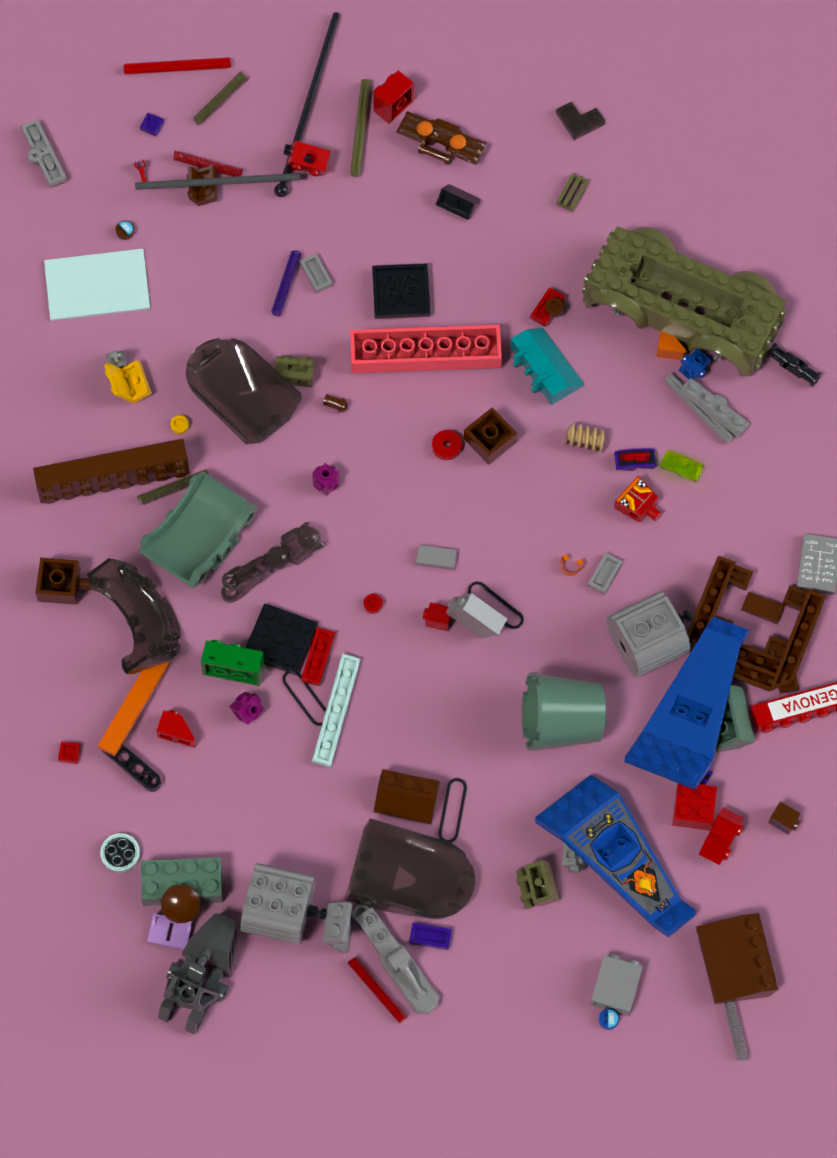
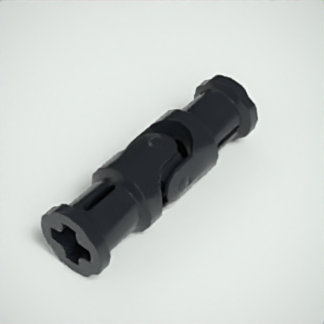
(791, 363)

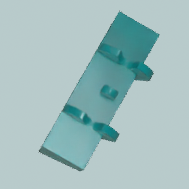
(544, 364)

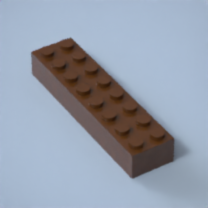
(111, 471)

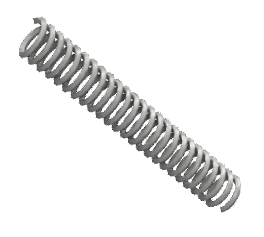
(739, 1030)

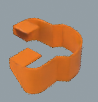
(578, 562)

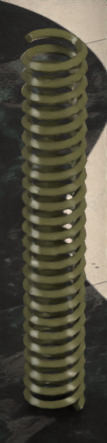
(221, 98)
(165, 488)

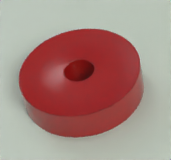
(449, 437)

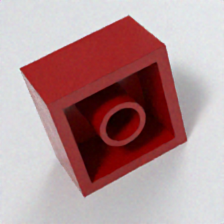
(393, 96)
(694, 807)

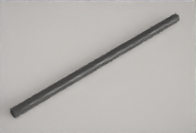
(217, 181)

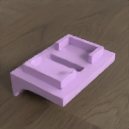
(159, 931)

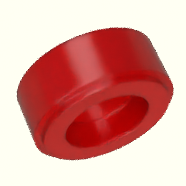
(373, 603)

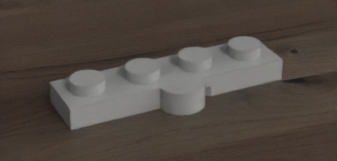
(43, 154)
(714, 406)

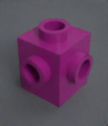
(326, 478)
(247, 707)

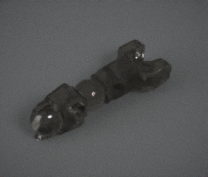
(277, 558)

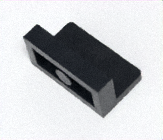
(457, 201)

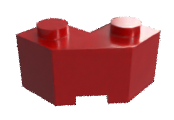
(721, 836)

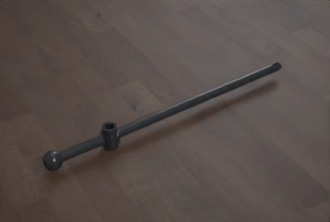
(281, 189)

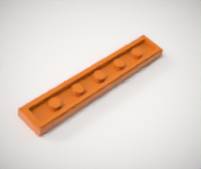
(131, 709)

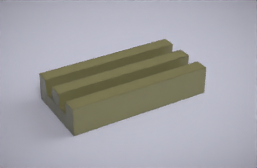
(573, 177)

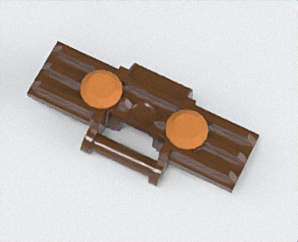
(442, 132)

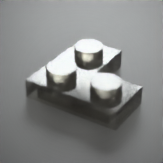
(578, 124)

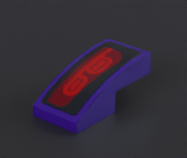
(635, 458)

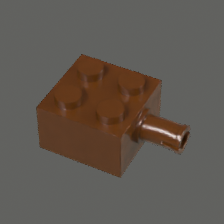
(59, 581)

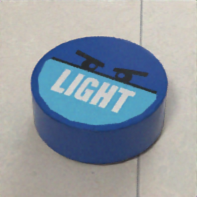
(608, 1019)

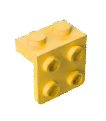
(128, 382)

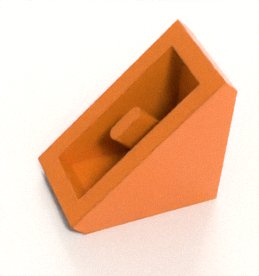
(670, 347)

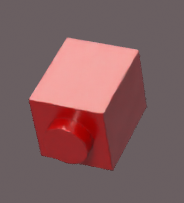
(436, 617)

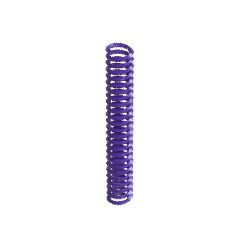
(280, 291)

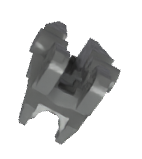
(211, 943)

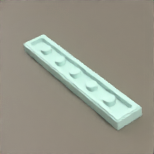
(336, 710)

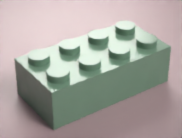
(199, 873)

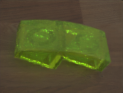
(681, 465)

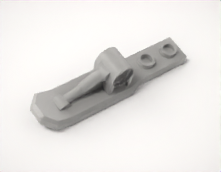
(399, 964)

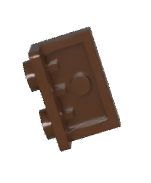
(202, 194)

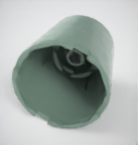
(562, 711)

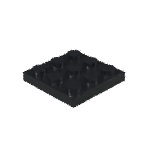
(401, 291)
(282, 638)

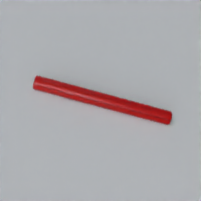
(178, 65)

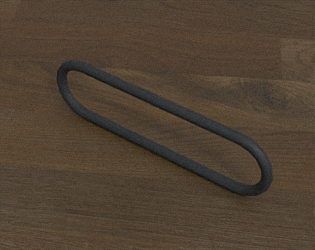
(510, 626)
(295, 697)
(460, 812)

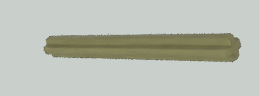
(360, 127)

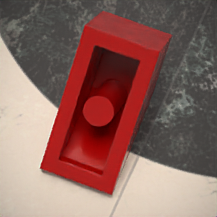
(174, 729)

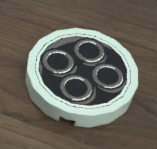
(120, 853)

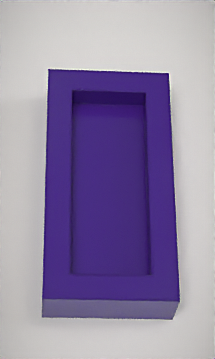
(430, 936)

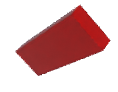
(318, 656)

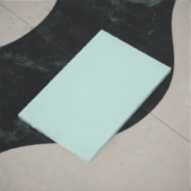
(96, 284)

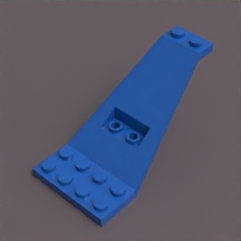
(687, 722)

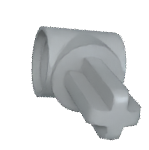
(116, 358)

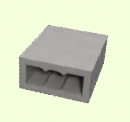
(476, 615)
(616, 984)

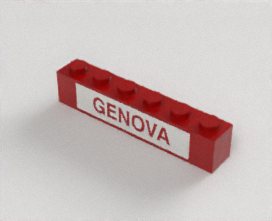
(794, 708)

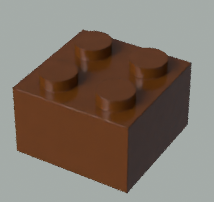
(490, 436)

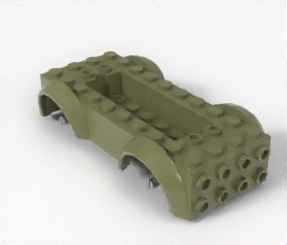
(644, 264)

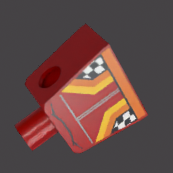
(638, 501)

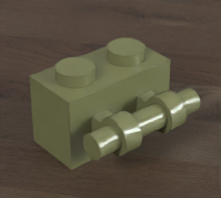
(296, 370)
(540, 882)

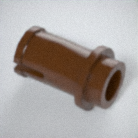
(335, 403)

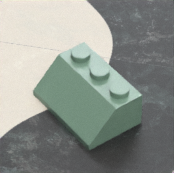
(736, 724)

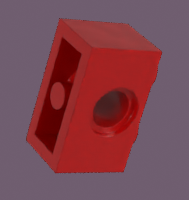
(318, 156)

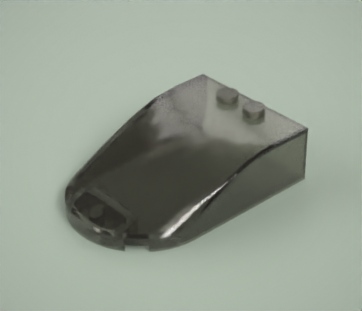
(409, 873)

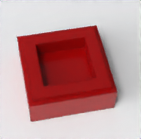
(69, 752)

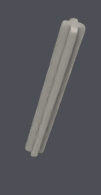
(719, 429)

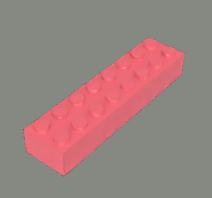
(425, 348)

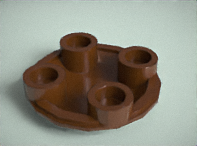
(180, 903)

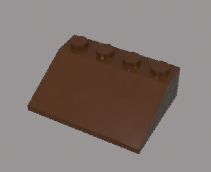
(737, 959)

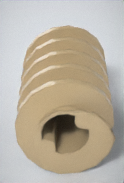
(585, 437)

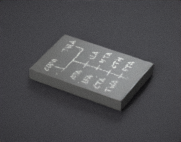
(818, 564)

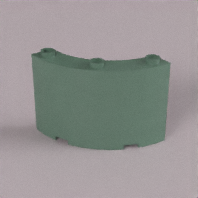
(203, 532)

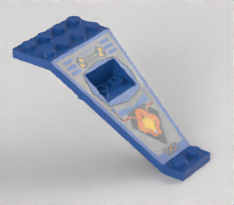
(607, 838)

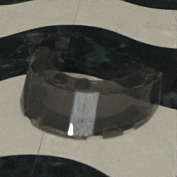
(146, 612)

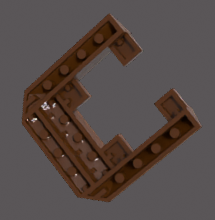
(780, 659)

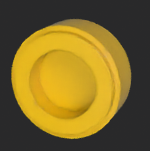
(179, 424)

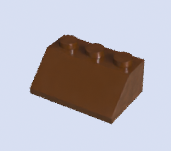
(406, 796)

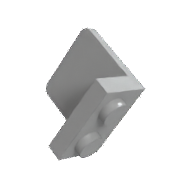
(338, 926)

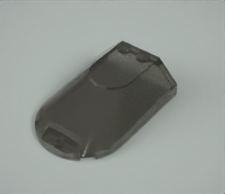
(241, 388)

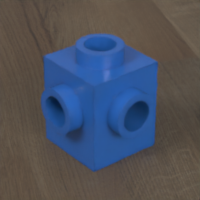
(694, 365)

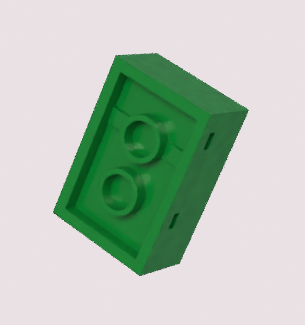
(232, 662)

